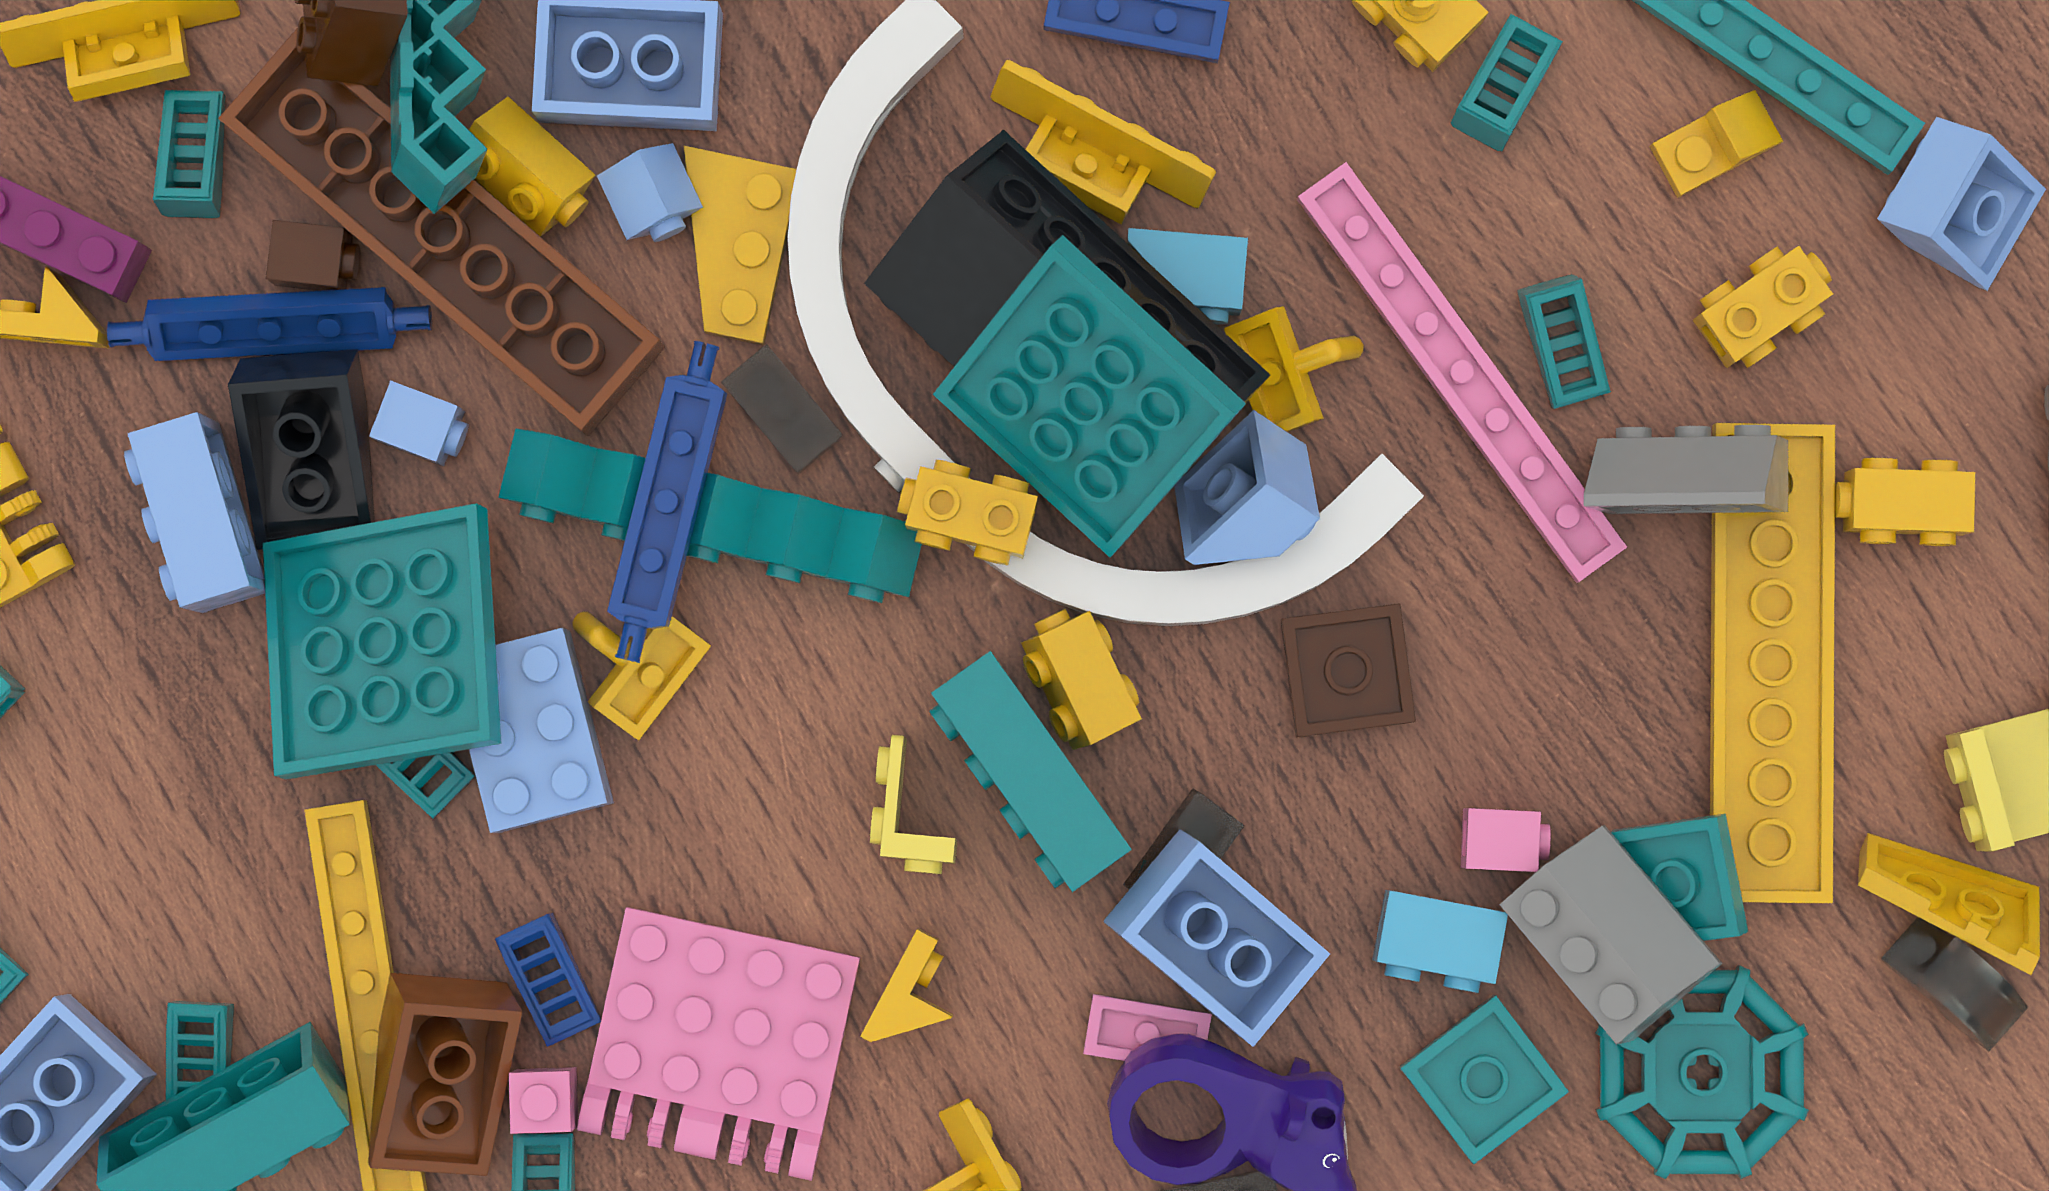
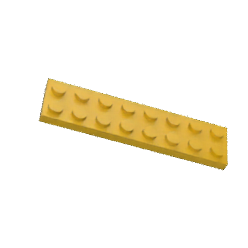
(1777, 678)

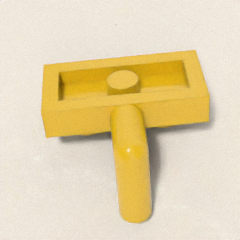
(1288, 394)
(639, 691)

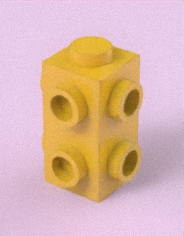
(530, 168)
(1780, 294)
(1893, 501)
(951, 507)
(1080, 678)

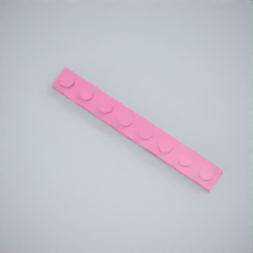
(1460, 372)

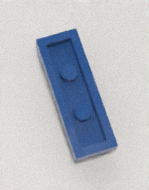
(1164, 26)

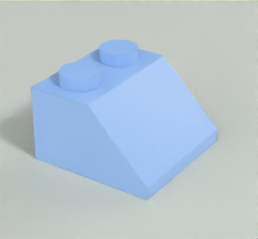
(1962, 201)
(1247, 495)

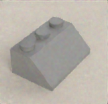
(1689, 472)
(1610, 935)

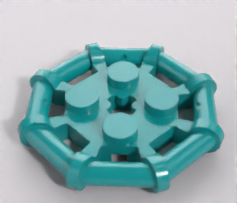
(1726, 1099)

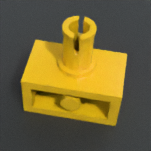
(1425, 28)

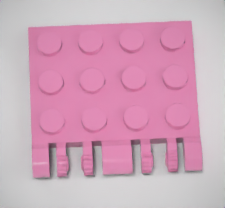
(724, 1030)

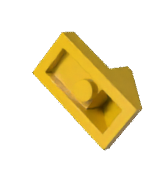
(1716, 143)
(61, 317)
(900, 1008)

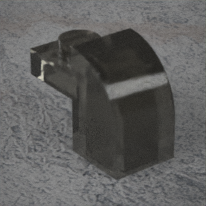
(1956, 982)

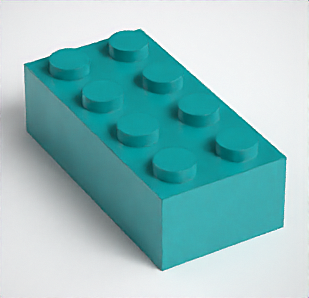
(1030, 771)
(232, 1122)

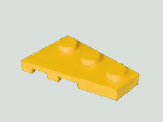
(738, 239)
(1957, 897)

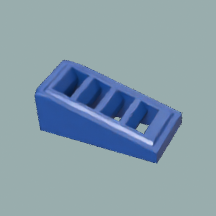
(518, 967)

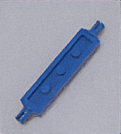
(269, 324)
(667, 502)

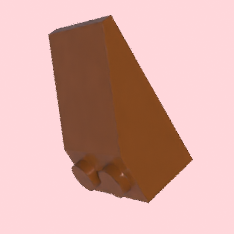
(441, 1073)

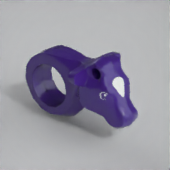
(1279, 1124)

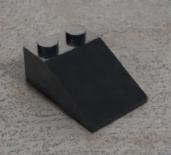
(303, 442)

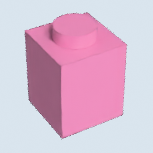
(1503, 840)
(543, 1100)

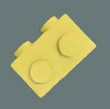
(2002, 779)
(920, 852)

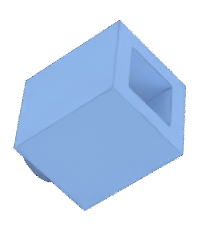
(650, 193)
(419, 424)

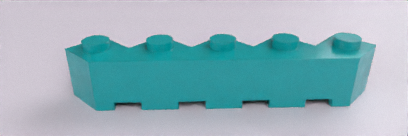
(428, 87)
(733, 518)

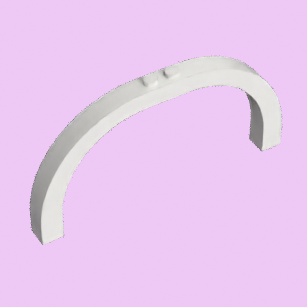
(838, 138)

